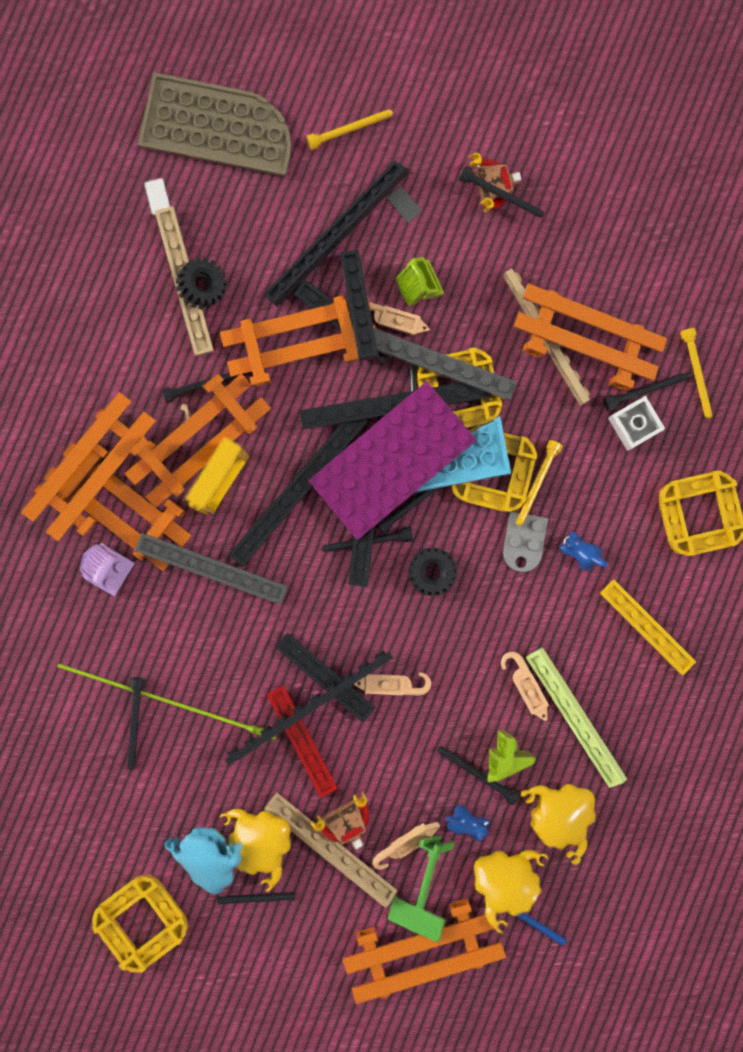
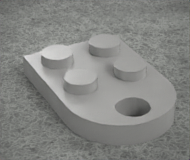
(524, 541)

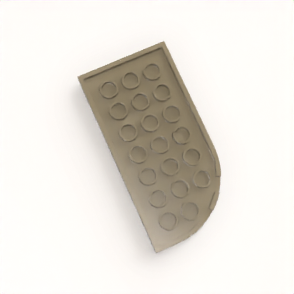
(215, 125)

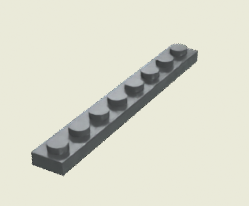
(444, 365)
(211, 568)

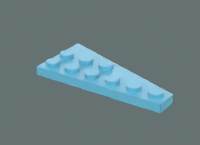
(480, 461)

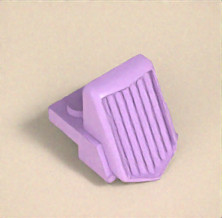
(105, 568)

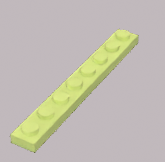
(576, 718)

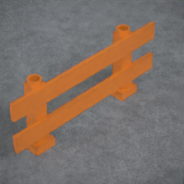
(257, 361)
(625, 361)
(152, 458)
(71, 512)
(162, 522)
(375, 956)

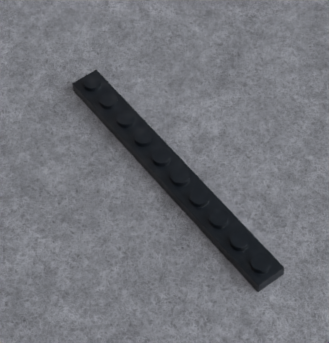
(336, 233)
(381, 406)
(294, 492)
(301, 711)

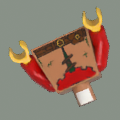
(497, 175)
(345, 822)

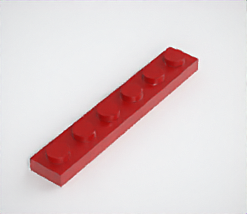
(303, 743)

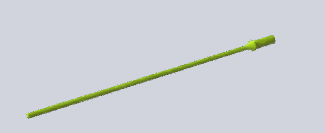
(252, 728)

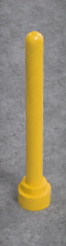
(315, 141)
(689, 337)
(553, 448)

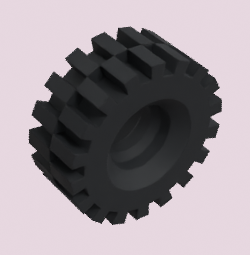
(207, 272)
(447, 568)

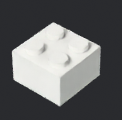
(636, 423)

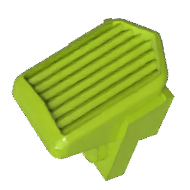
(419, 281)
(506, 758)

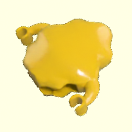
(562, 816)
(263, 841)
(507, 883)

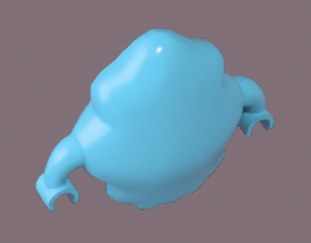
(207, 858)

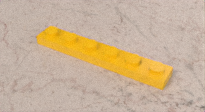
(647, 627)

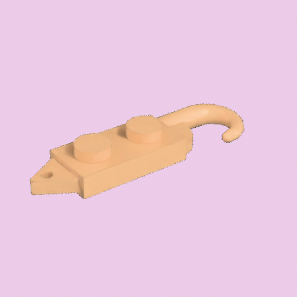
(398, 320)
(392, 685)
(527, 686)
(405, 844)

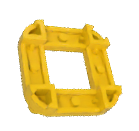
(477, 415)
(518, 484)
(728, 506)
(117, 940)

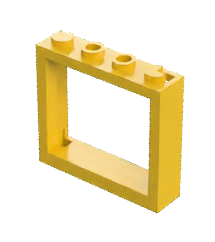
(217, 477)

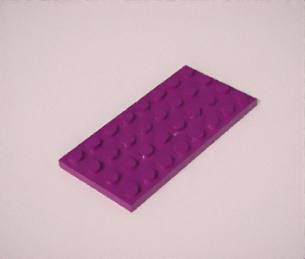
(392, 460)

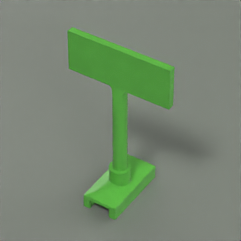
(413, 916)

